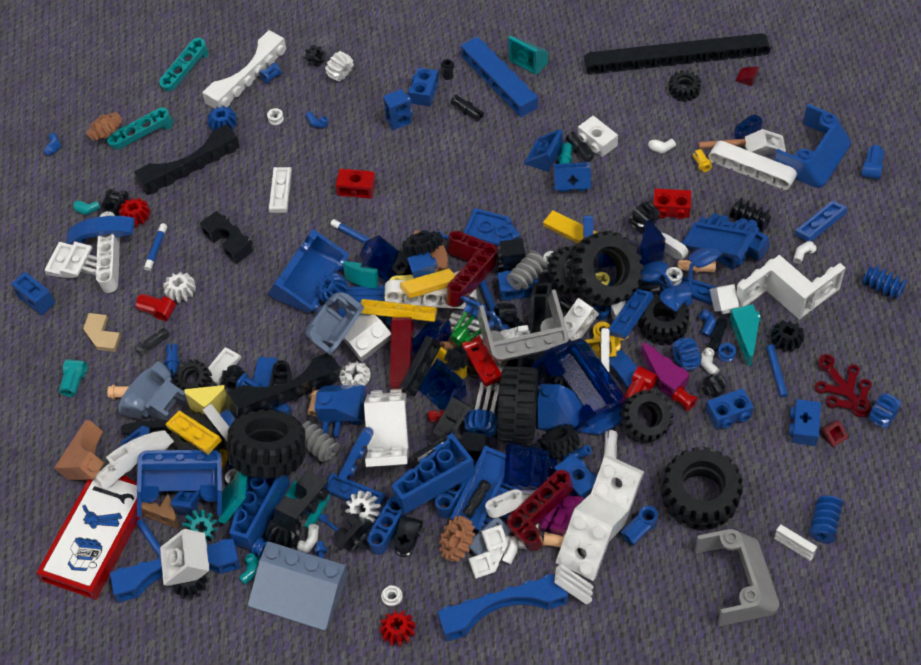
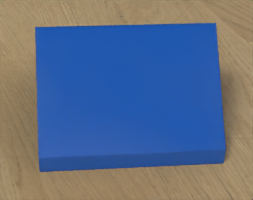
(545, 151)

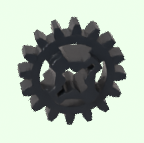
(422, 242)

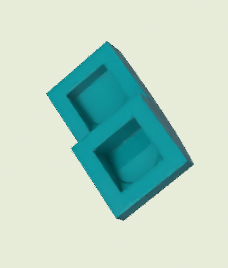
(359, 275)

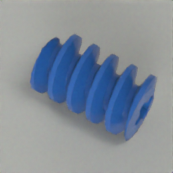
(884, 282)
(826, 518)

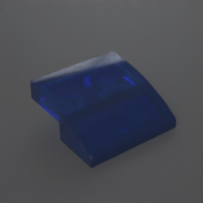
(525, 467)

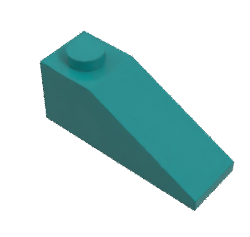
(745, 326)

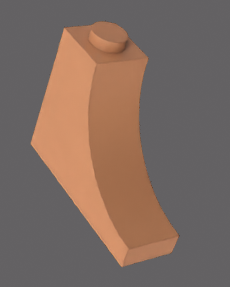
(79, 458)

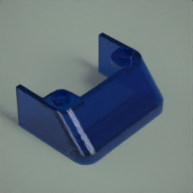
(586, 378)

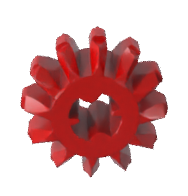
(137, 209)
(405, 631)

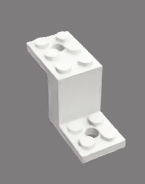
(789, 286)
(389, 421)
(599, 517)

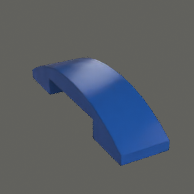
(100, 226)

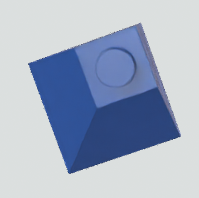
(338, 403)
(557, 406)

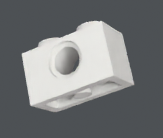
(597, 136)

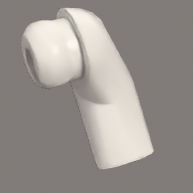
(706, 361)

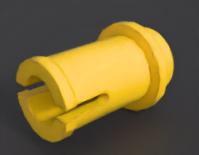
(703, 163)

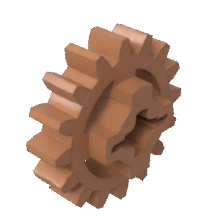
(104, 126)
(456, 538)

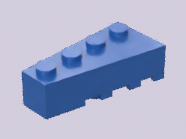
(434, 475)
(257, 509)

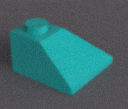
(527, 55)

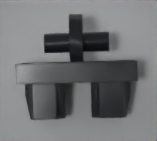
(357, 534)

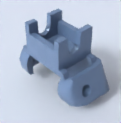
(328, 327)
(151, 394)

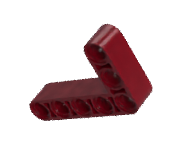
(481, 261)

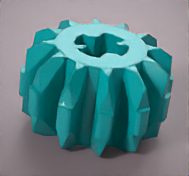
(204, 520)

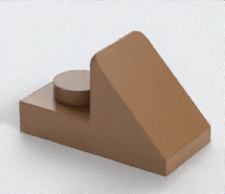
(163, 514)

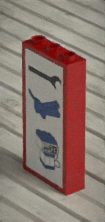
(92, 538)

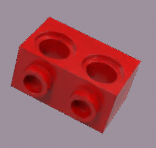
(673, 203)

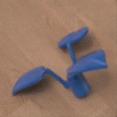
(676, 296)

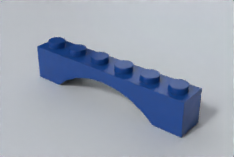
(134, 580)
(459, 619)

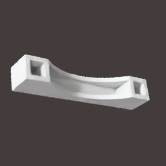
(224, 91)

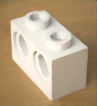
(579, 319)

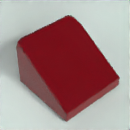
(747, 75)
(834, 433)

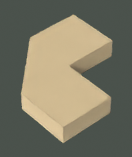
(101, 339)

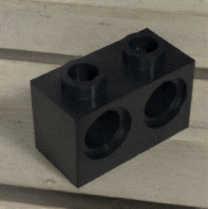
(451, 417)

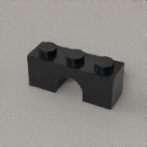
(218, 227)
(294, 512)

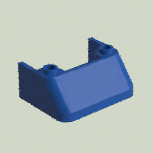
(818, 166)
(179, 472)

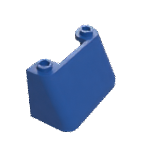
(308, 266)

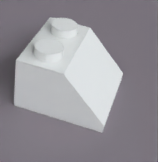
(367, 336)
(184, 557)

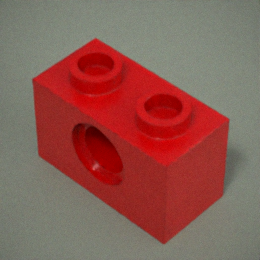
(355, 183)

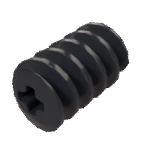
(742, 210)

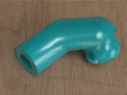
(84, 208)
(252, 565)

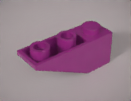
(669, 375)

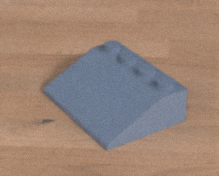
(297, 586)

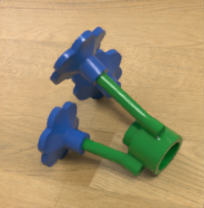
(461, 333)

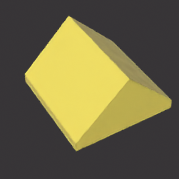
(202, 397)

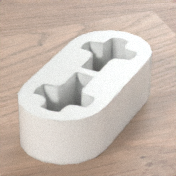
(675, 248)
(504, 503)

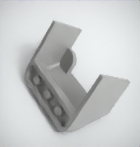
(552, 334)
(760, 597)

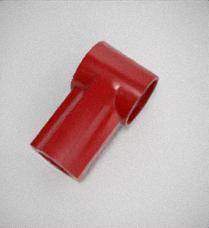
(160, 308)
(641, 380)

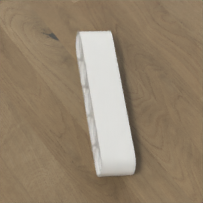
(752, 165)
(107, 260)
(394, 293)

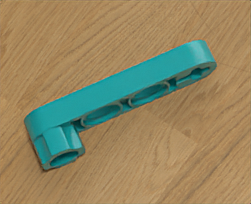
(196, 49)
(162, 118)

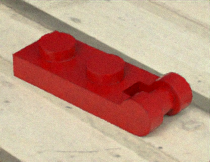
(482, 361)

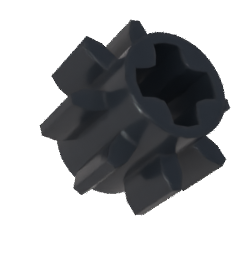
(315, 55)
(505, 311)
(456, 358)
(231, 376)
(714, 385)

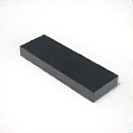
(420, 366)

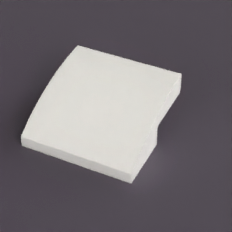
(68, 260)

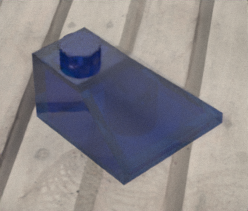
(381, 256)

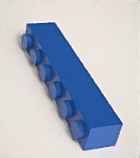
(499, 76)

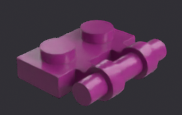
(560, 523)

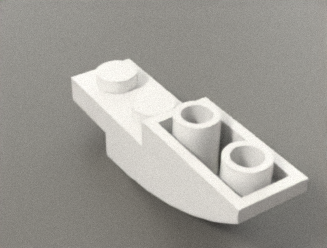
(126, 456)

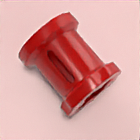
(684, 398)

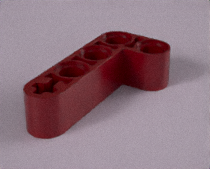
(401, 349)
(563, 484)

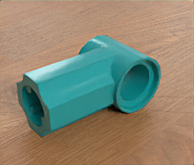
(73, 373)

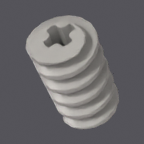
(527, 270)
(319, 443)

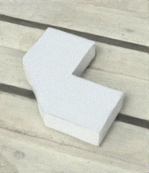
(488, 561)

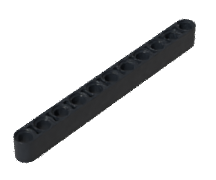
(677, 53)

